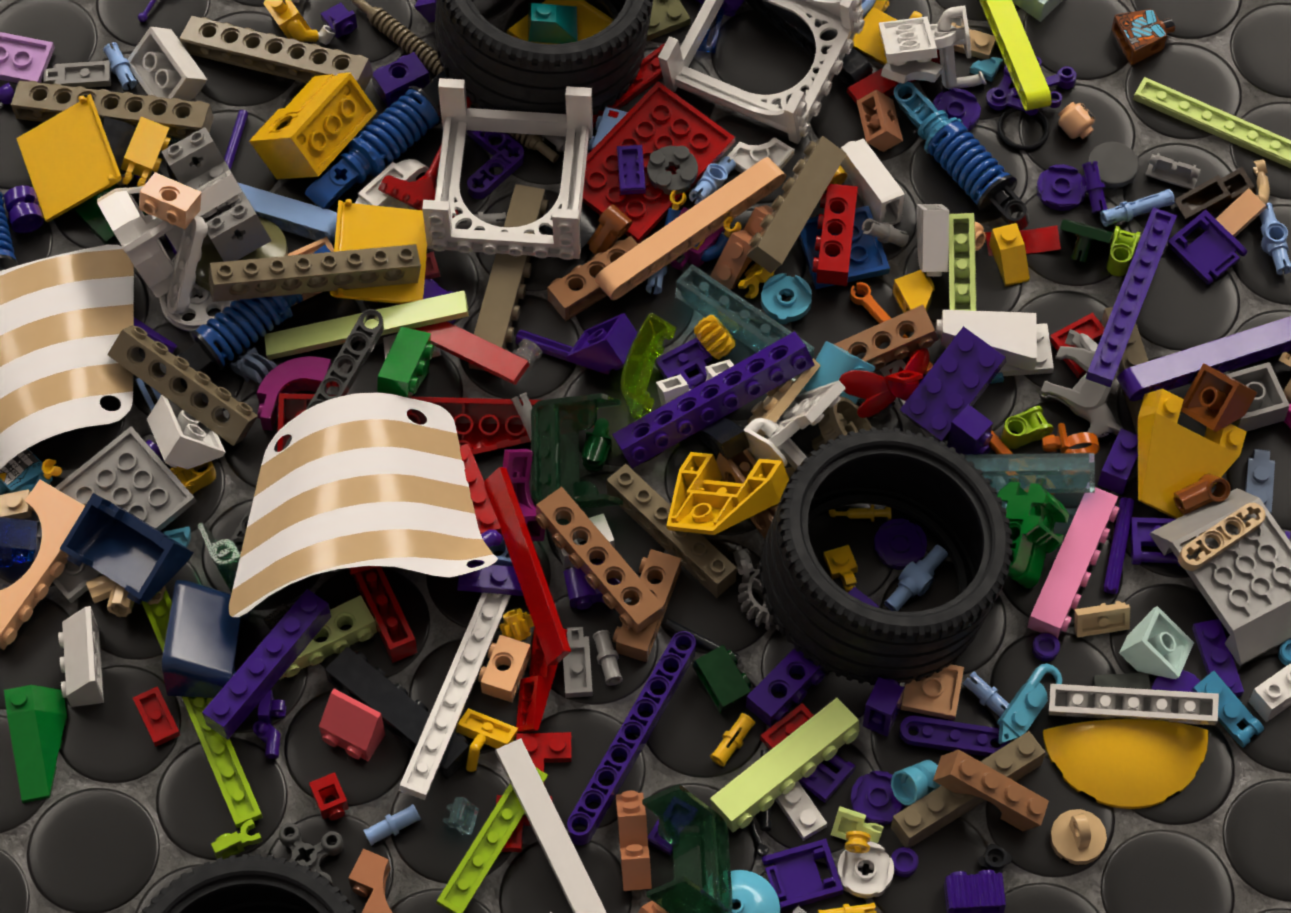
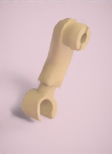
(1262, 181)

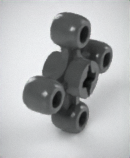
(312, 853)

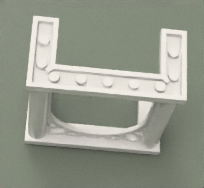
(795, 116)
(515, 241)

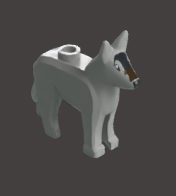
(1087, 397)

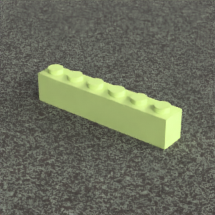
(785, 765)

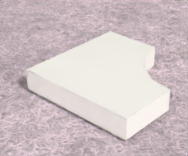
(912, 70)
(748, 155)

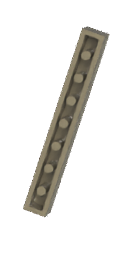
(509, 273)

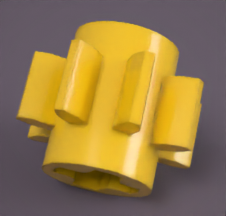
(516, 624)

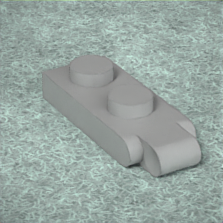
(80, 74)
(577, 665)

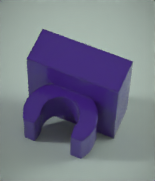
(271, 708)

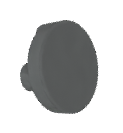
(1116, 164)

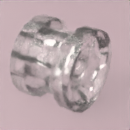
(528, 351)

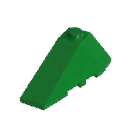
(36, 731)

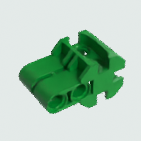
(1032, 527)

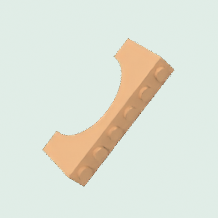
(57, 517)

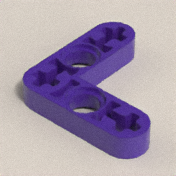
(499, 159)

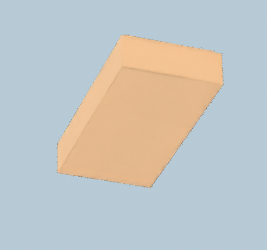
(1241, 212)

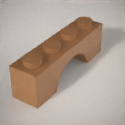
(969, 776)

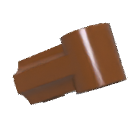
(611, 227)
(1200, 493)

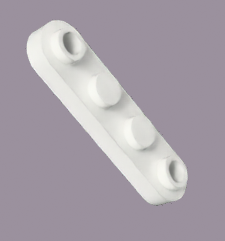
(185, 266)

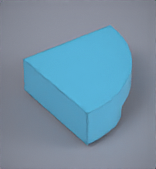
(988, 67)
(180, 535)

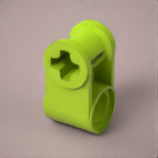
(1122, 251)
(1030, 427)

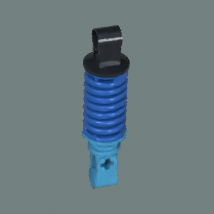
(963, 157)

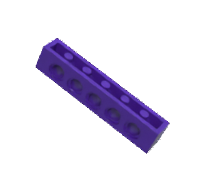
(772, 709)

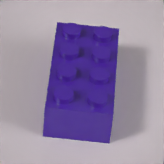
(953, 383)

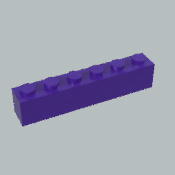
(267, 664)

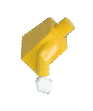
(293, 23)

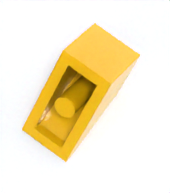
(1010, 254)
(913, 291)

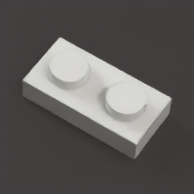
(801, 812)

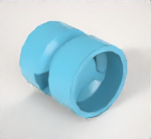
(914, 782)

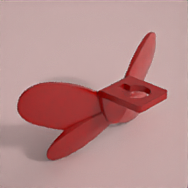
(881, 390)

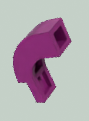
(289, 377)
(519, 467)

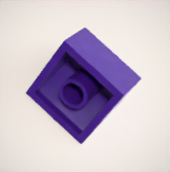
(604, 344)

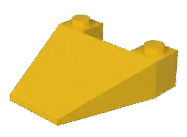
(1175, 456)
(710, 506)

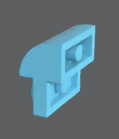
(833, 363)

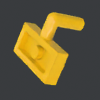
(483, 731)

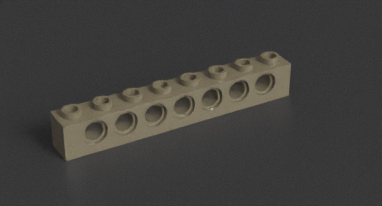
(269, 52)
(43, 101)
(314, 272)

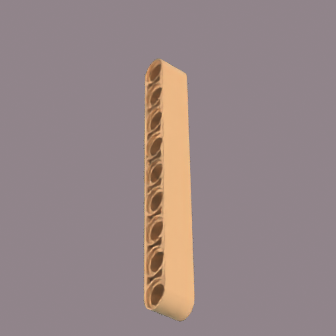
(689, 228)

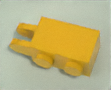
(144, 151)

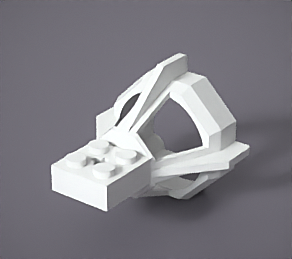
(141, 233)

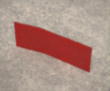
(1036, 240)

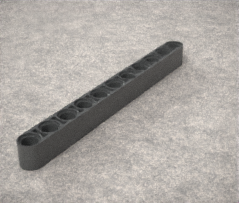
(336, 378)

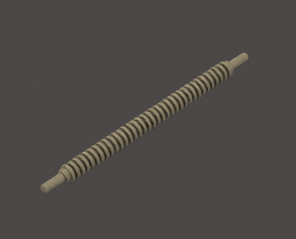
(428, 56)

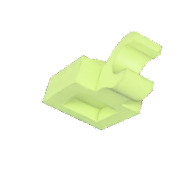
(850, 820)

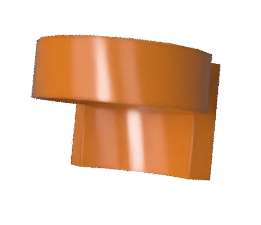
(1063, 443)

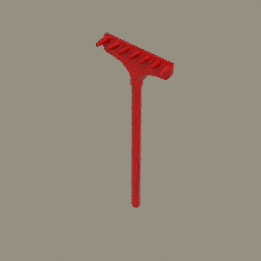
(416, 191)

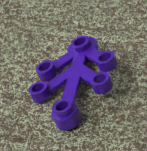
(1002, 96)

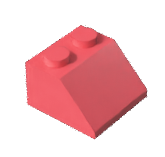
(351, 726)

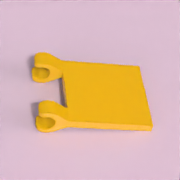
(869, 39)

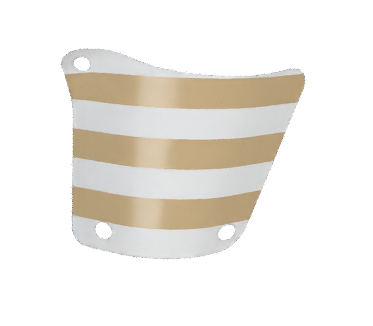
(55, 344)
(359, 493)

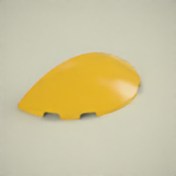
(1127, 759)

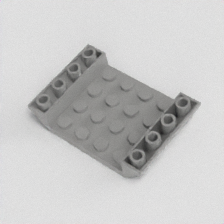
(1246, 582)

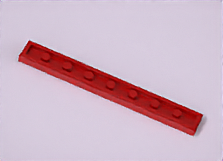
(527, 566)

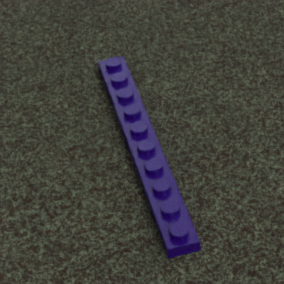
(1131, 298)

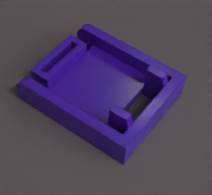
(1211, 252)
(797, 876)

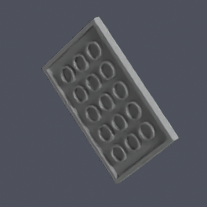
(130, 477)

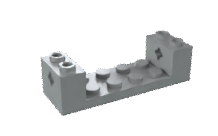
(233, 227)

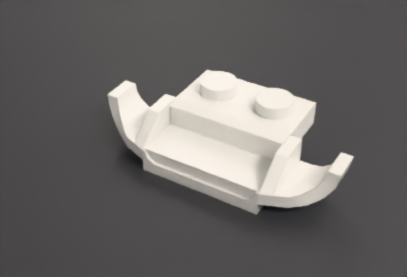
(403, 170)

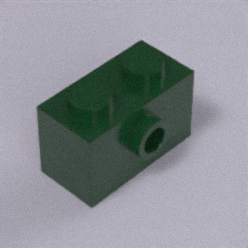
(722, 678)

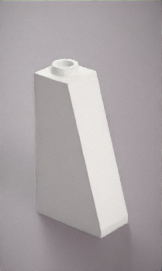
(874, 182)
(1007, 332)

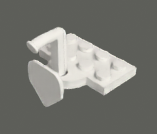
(919, 41)
(804, 410)

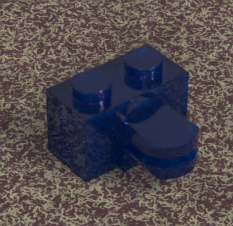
(17, 541)

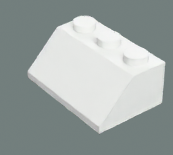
(165, 66)
(182, 437)
(81, 659)

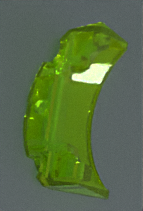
(640, 363)

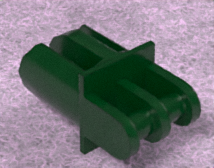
(597, 446)

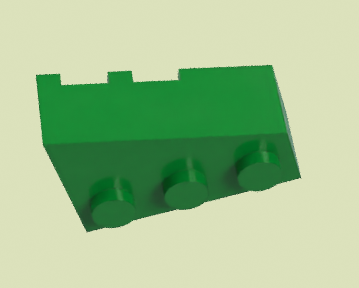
(406, 363)

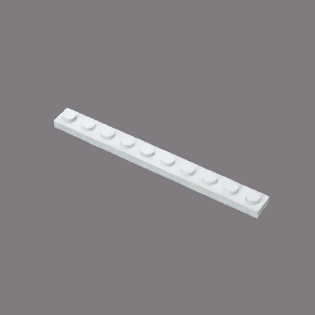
(453, 695)

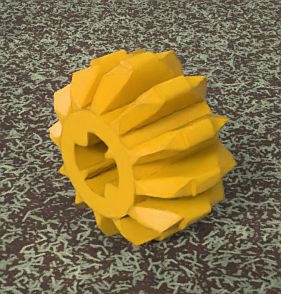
(714, 336)

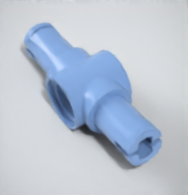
(712, 179)
(1276, 248)
(916, 578)

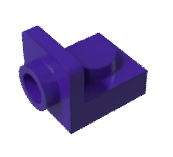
(340, 20)

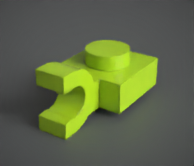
(234, 843)

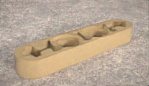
(1223, 538)

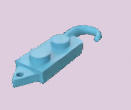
(1026, 704)

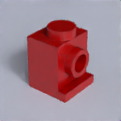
(326, 789)

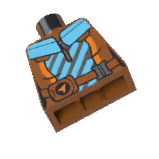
(1141, 33)

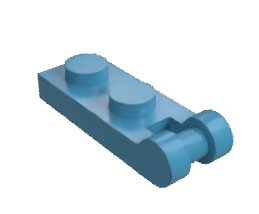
(1230, 709)

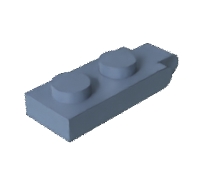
(1260, 477)

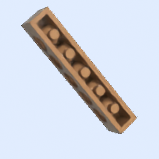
(562, 506)

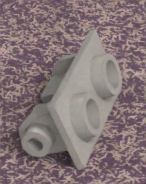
(1172, 172)

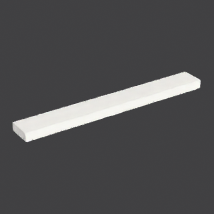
(549, 828)

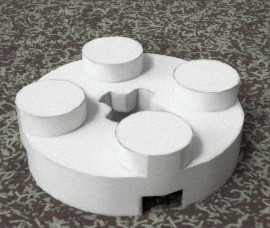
(874, 883)

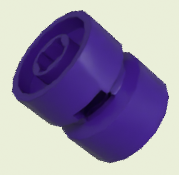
(23, 209)

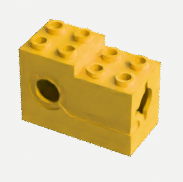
(313, 127)

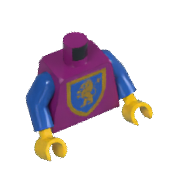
(707, 249)

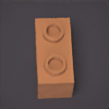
(879, 121)

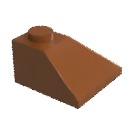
(1216, 399)

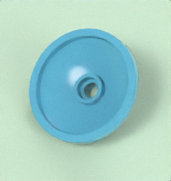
(753, 893)

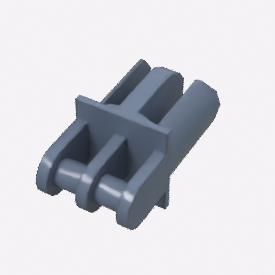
(252, 366)

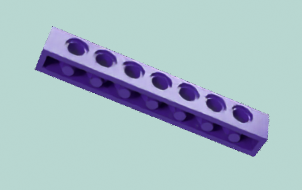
(713, 399)

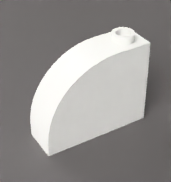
(932, 238)

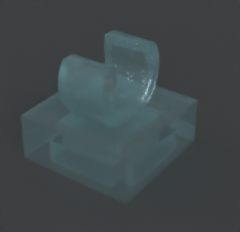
(462, 815)

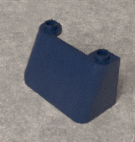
(124, 549)
(199, 641)

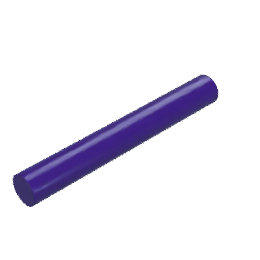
(235, 137)

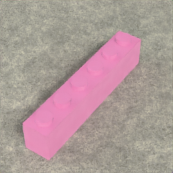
(1072, 563)

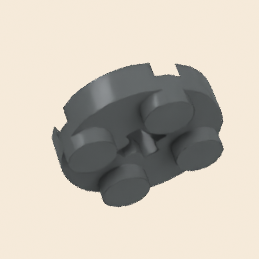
(672, 156)

